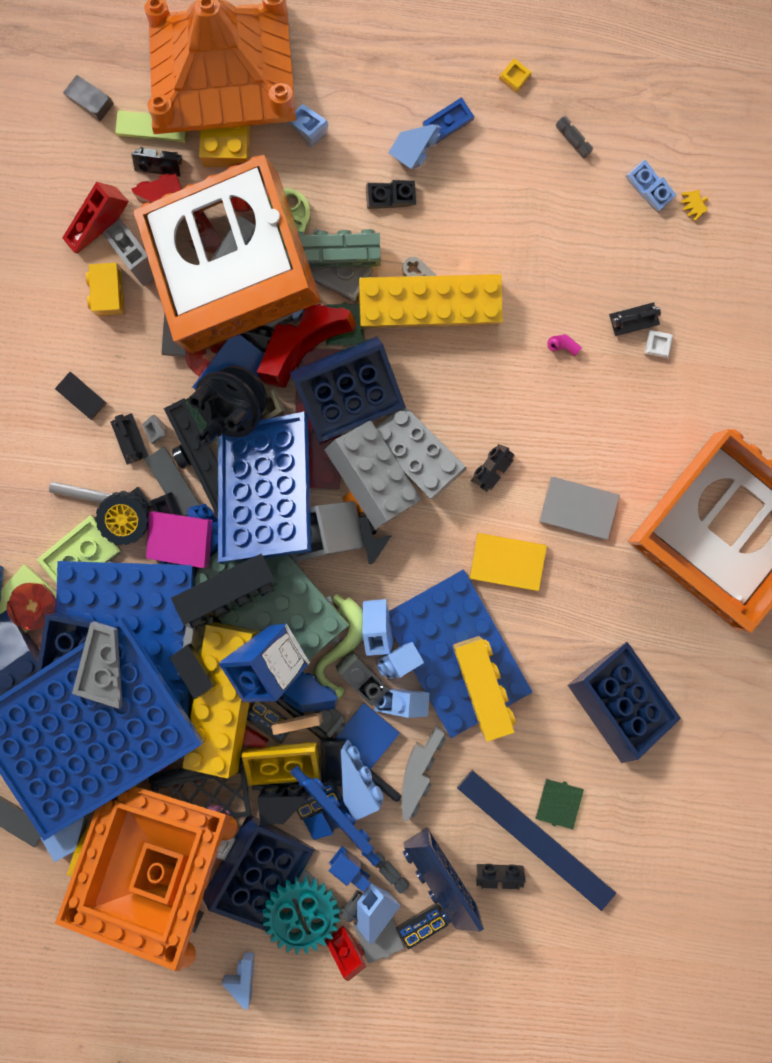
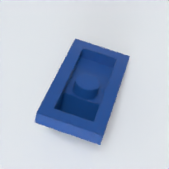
(321, 823)

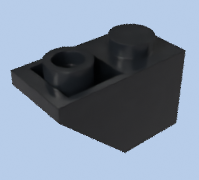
(280, 803)

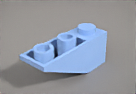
(359, 790)

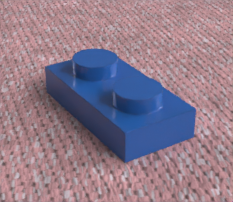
(451, 118)

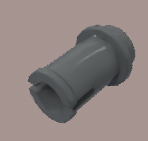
(350, 910)

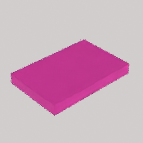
(179, 539)

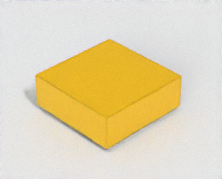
(515, 75)

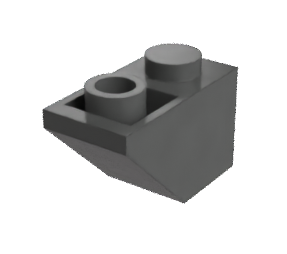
(361, 678)

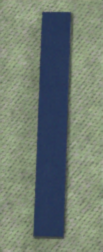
(536, 840)

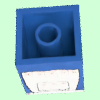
(265, 664)

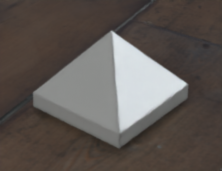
(154, 429)

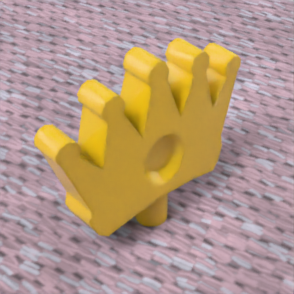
(695, 202)

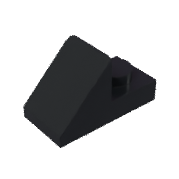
(373, 546)

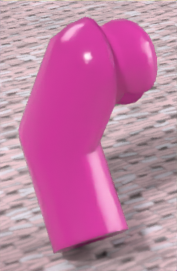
(563, 342)

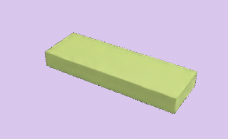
(140, 126)

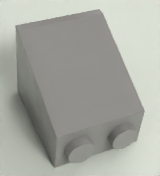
(333, 530)

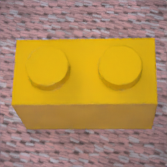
(105, 289)

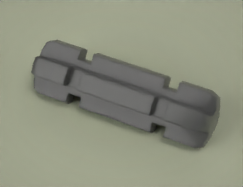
(574, 136)
(391, 874)

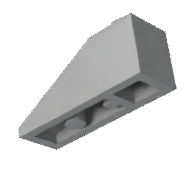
(130, 251)

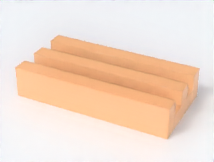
(297, 723)

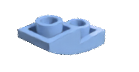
(650, 186)

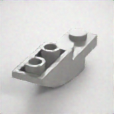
(415, 780)

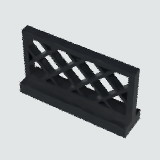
(181, 776)

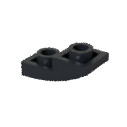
(390, 195)

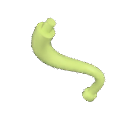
(354, 616)

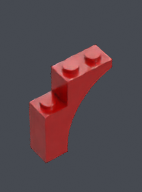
(292, 343)

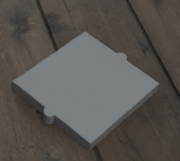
(385, 945)

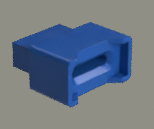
(348, 869)

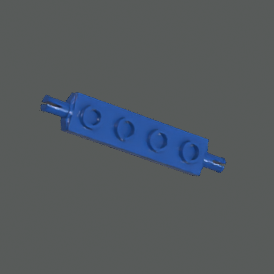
(344, 821)

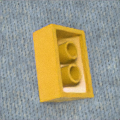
(276, 762)

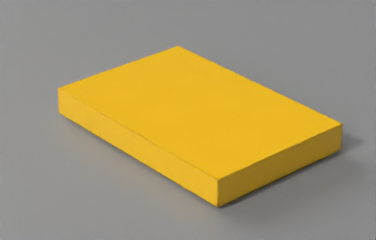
(508, 561)

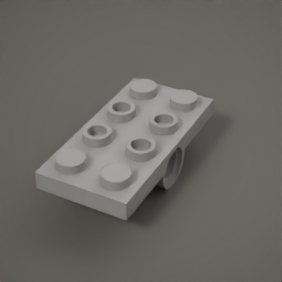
(420, 453)

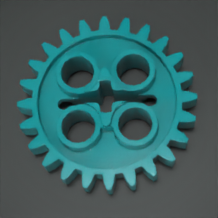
(280, 923)

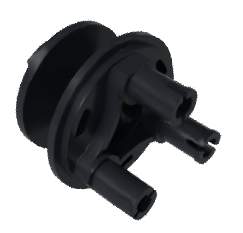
(229, 403)

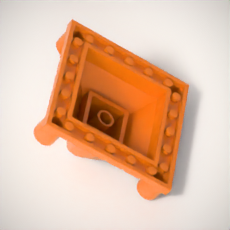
(219, 65)
(145, 875)

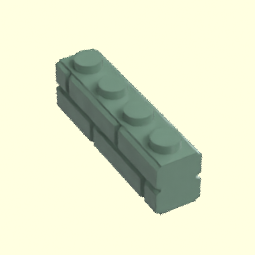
(341, 249)

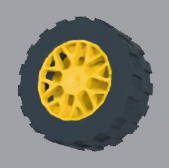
(122, 518)

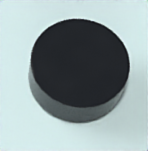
(181, 457)

